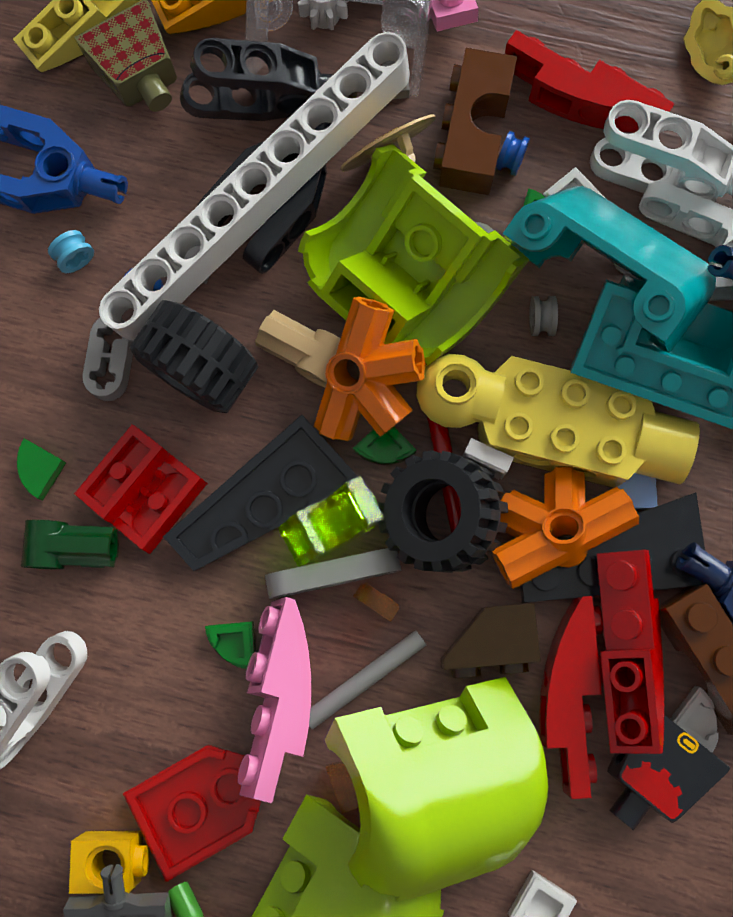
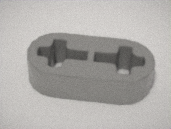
(97, 359)

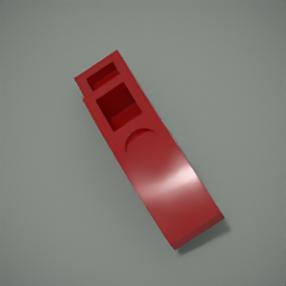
(574, 93)
(632, 654)
(569, 673)

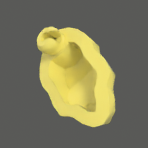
(711, 41)

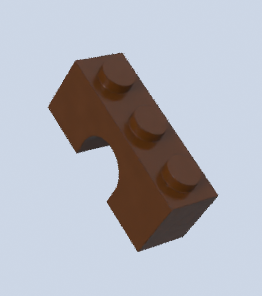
(482, 90)
(705, 634)

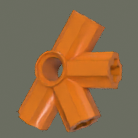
(379, 369)
(562, 513)

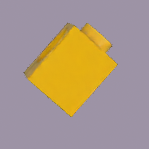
(87, 859)

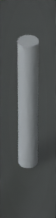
(365, 678)

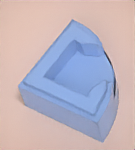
(641, 491)

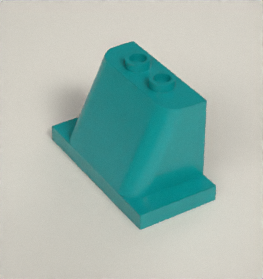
(689, 378)

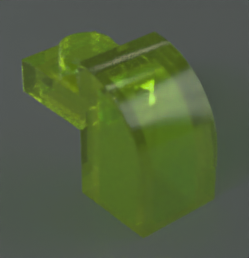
(331, 523)

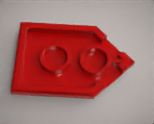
(193, 809)

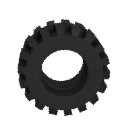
(194, 356)
(407, 507)

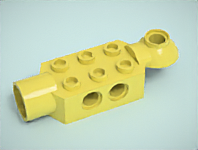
(560, 420)

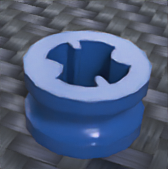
(512, 153)

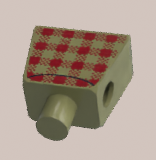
(131, 57)

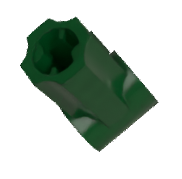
(57, 545)

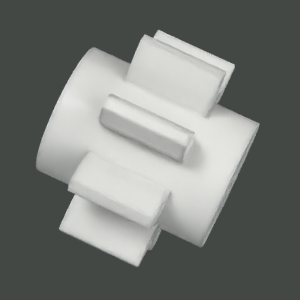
(323, 13)

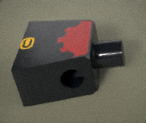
(665, 781)

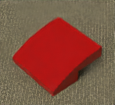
(140, 489)

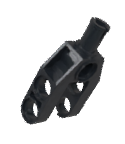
(277, 95)
(287, 222)

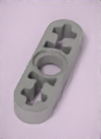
(332, 573)

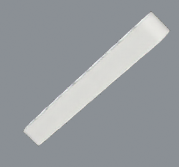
(266, 167)

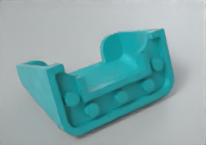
(674, 278)

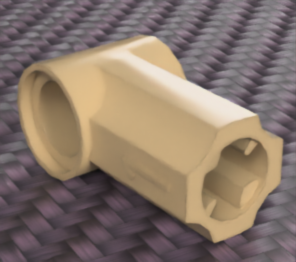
(298, 345)

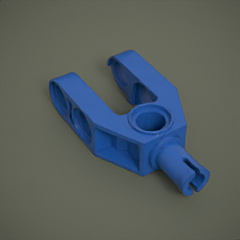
(57, 152)

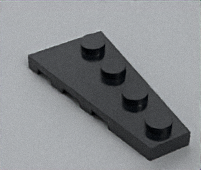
(263, 494)
(661, 530)

